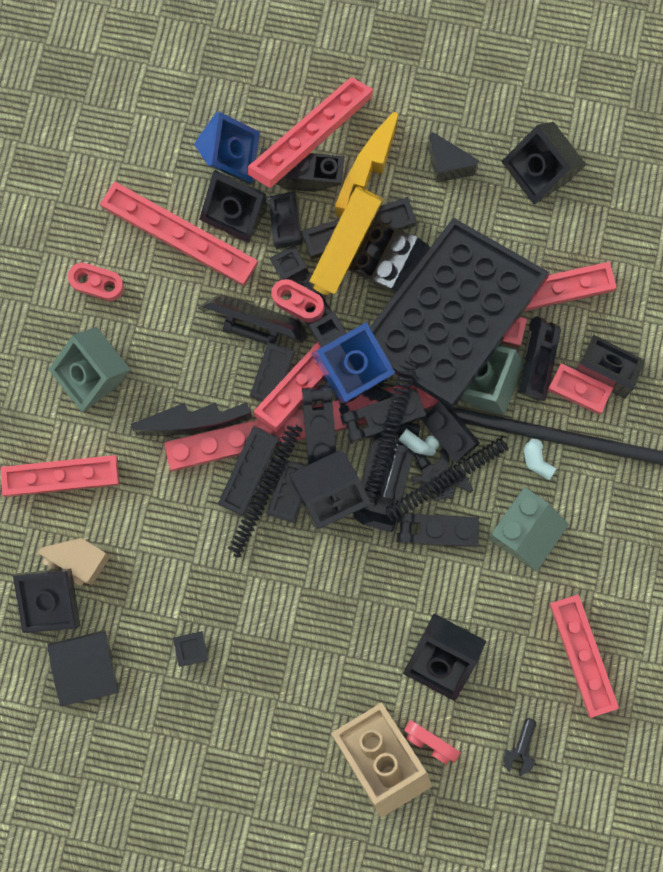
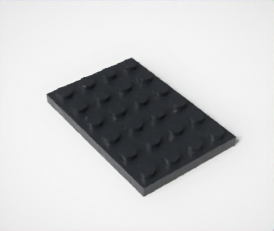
(456, 310)

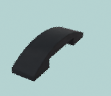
(291, 266)

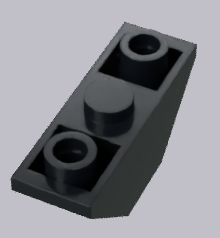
(314, 173)

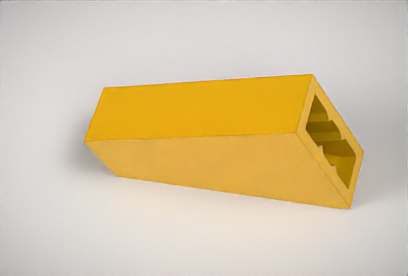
(346, 240)

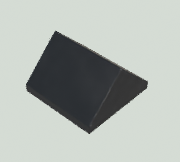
(233, 206)
(611, 366)

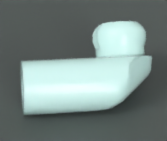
(419, 446)
(534, 459)

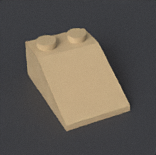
(382, 760)

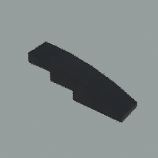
(181, 422)

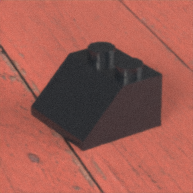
(543, 162)
(444, 657)

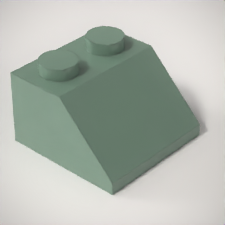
(88, 368)
(495, 381)
(529, 529)

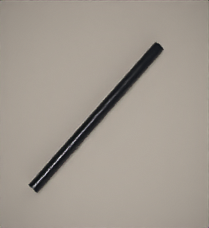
(560, 436)

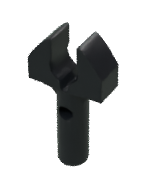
(522, 748)

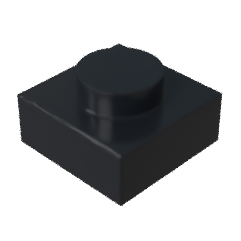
(190, 649)

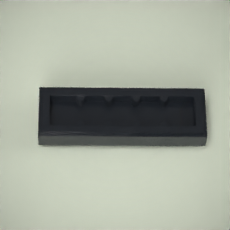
(249, 470)

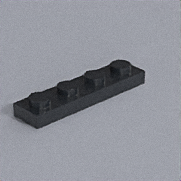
(395, 214)

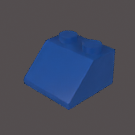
(353, 363)

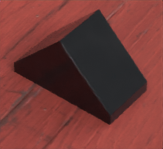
(449, 160)

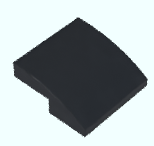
(82, 668)

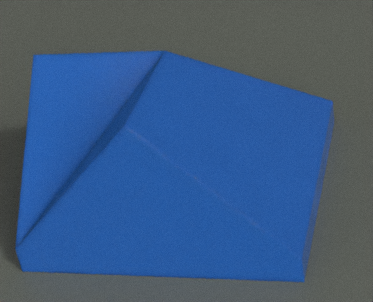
(229, 146)

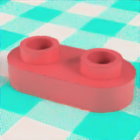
(97, 281)
(300, 300)
(420, 736)

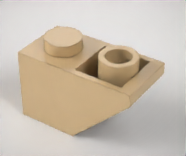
(79, 555)

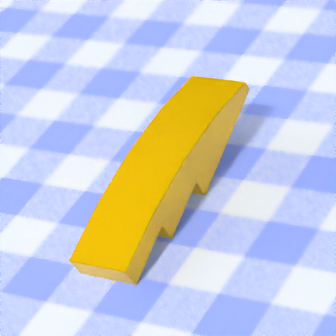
(371, 158)

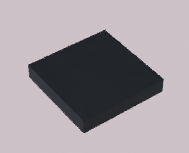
(46, 600)

